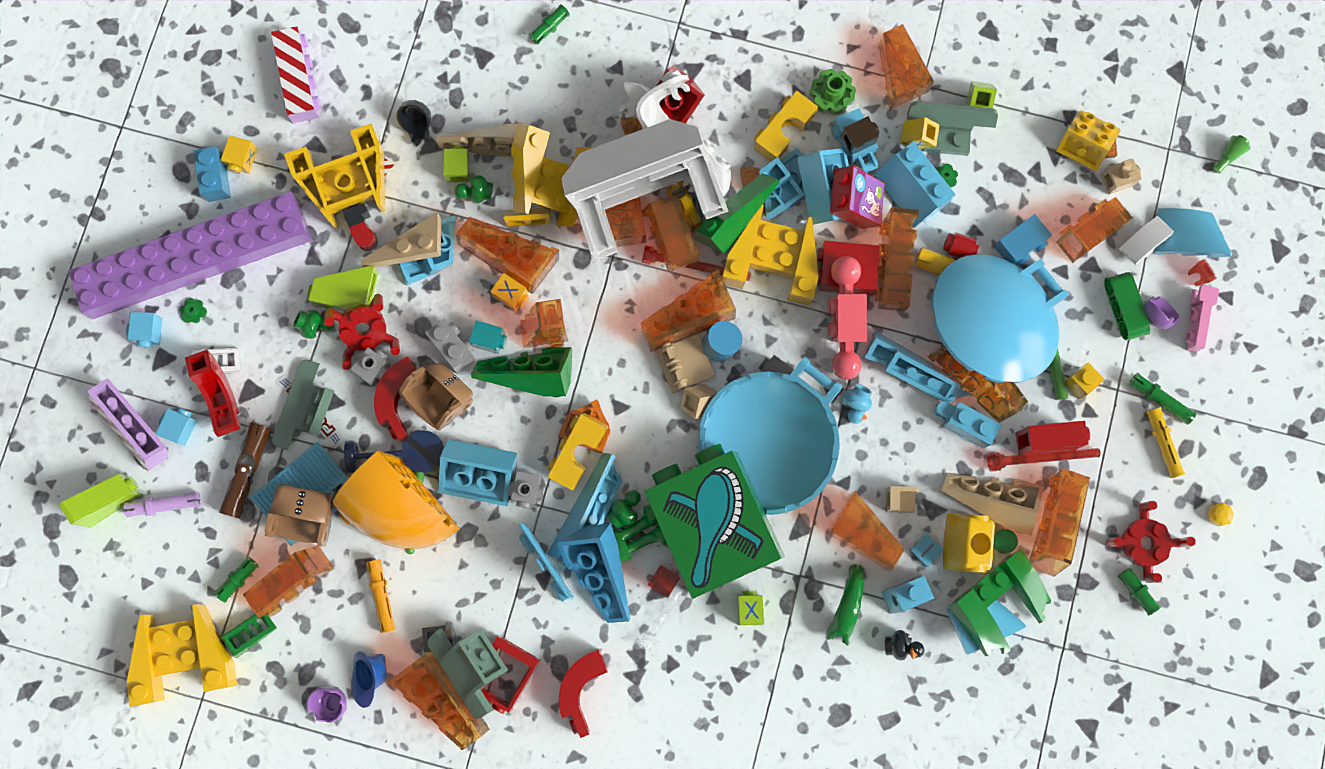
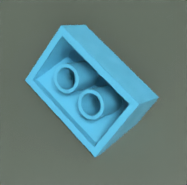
(817, 181)
(915, 183)
(476, 472)

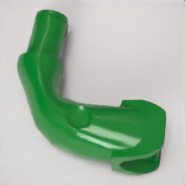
(849, 606)

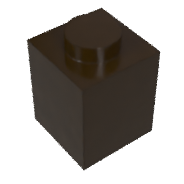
(860, 135)

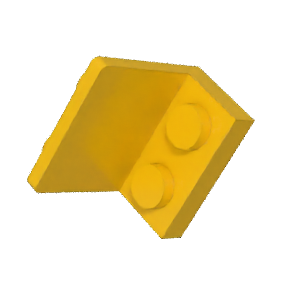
(1088, 140)

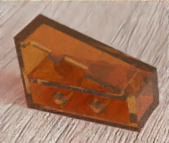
(1093, 228)

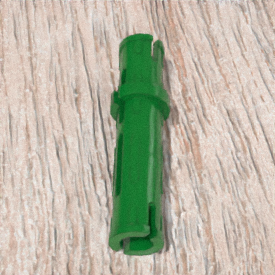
(1154, 393)

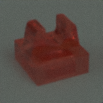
(1205, 271)

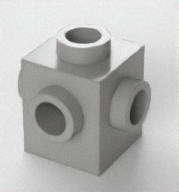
(370, 365)
(522, 481)

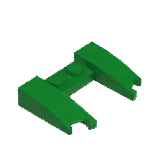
(972, 605)

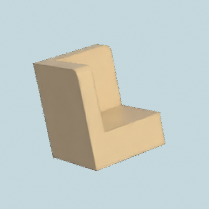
(696, 400)
(901, 499)

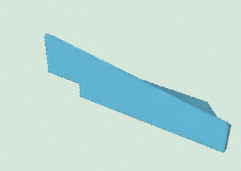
(913, 368)
(592, 502)

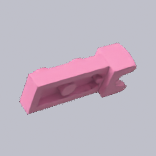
(1200, 316)

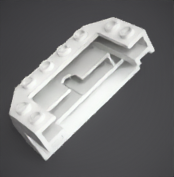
(635, 168)

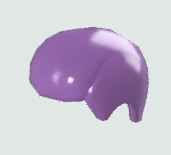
(1160, 313)
(327, 703)

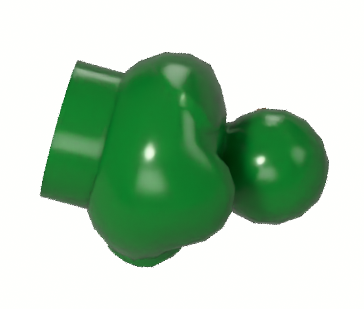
(478, 192)
(308, 323)
(622, 512)

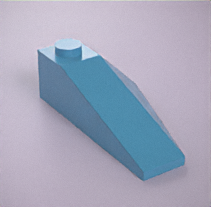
(597, 563)

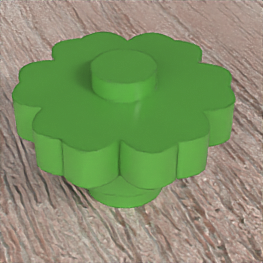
(833, 91)

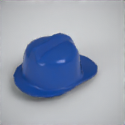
(367, 675)

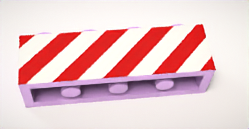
(295, 74)
(127, 424)

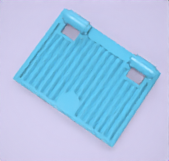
(310, 469)

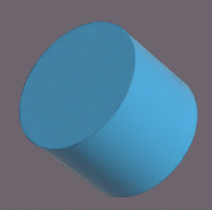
(722, 341)

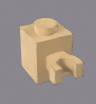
(1121, 176)

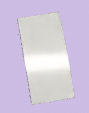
(1146, 240)

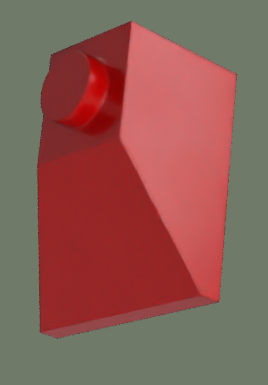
(682, 109)

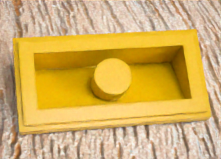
(536, 216)

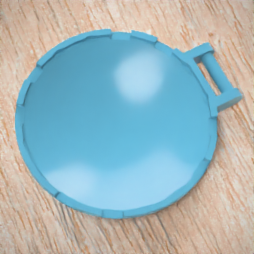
(997, 317)
(780, 434)

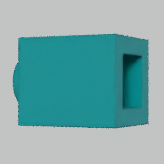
(488, 337)

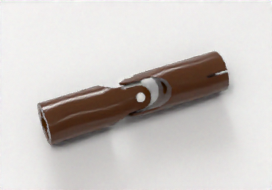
(240, 484)

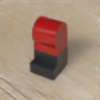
(359, 228)

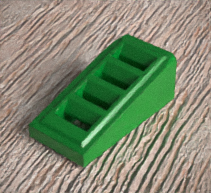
(227, 637)

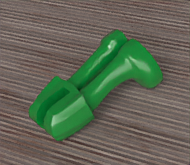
(654, 536)

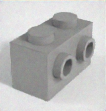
(449, 344)

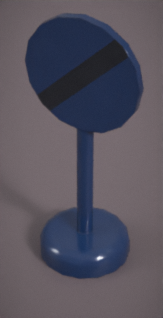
(419, 451)

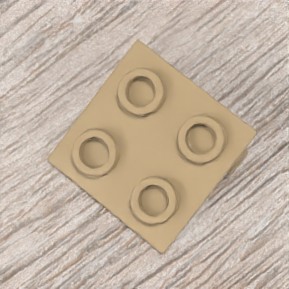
(684, 363)

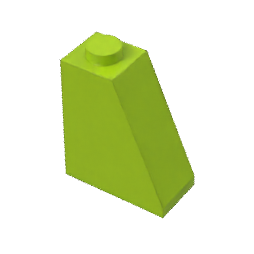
(344, 289)
(99, 501)

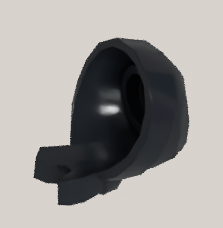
(415, 119)

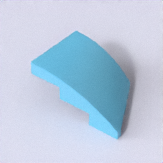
(789, 190)
(1193, 234)
(421, 269)
(1003, 617)

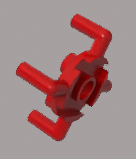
(359, 340)
(1159, 538)

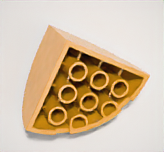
(393, 505)

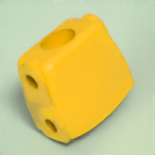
(968, 543)

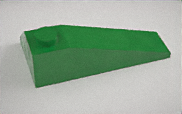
(724, 229)
(539, 374)

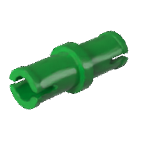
(549, 24)
(236, 579)
(1139, 591)

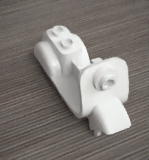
(646, 107)

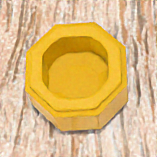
(1220, 514)

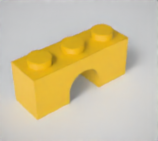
(795, 112)
(566, 468)

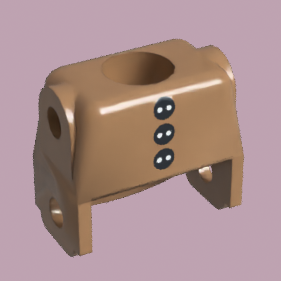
(436, 395)
(300, 515)

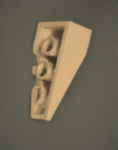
(488, 141)
(1008, 504)

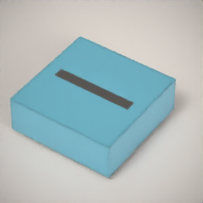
(926, 550)

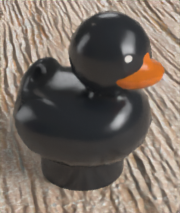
(901, 645)

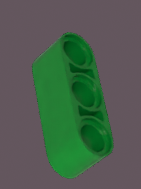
(1127, 306)

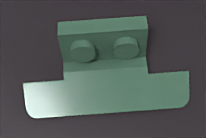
(954, 124)
(304, 406)
(469, 667)

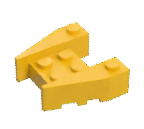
(539, 178)
(344, 180)
(778, 252)
(174, 650)

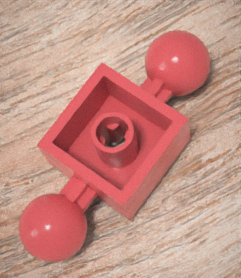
(847, 317)

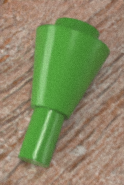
(1235, 148)

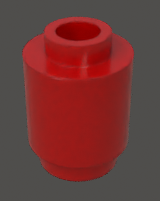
(960, 245)

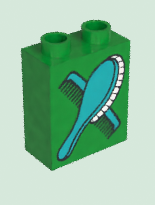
(712, 520)

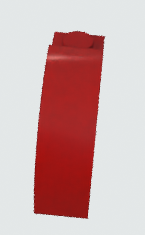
(215, 388)
(388, 396)
(577, 676)

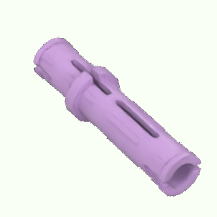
(151, 506)

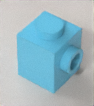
(144, 329)
(176, 426)

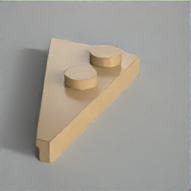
(415, 244)

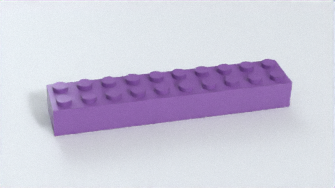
(190, 255)

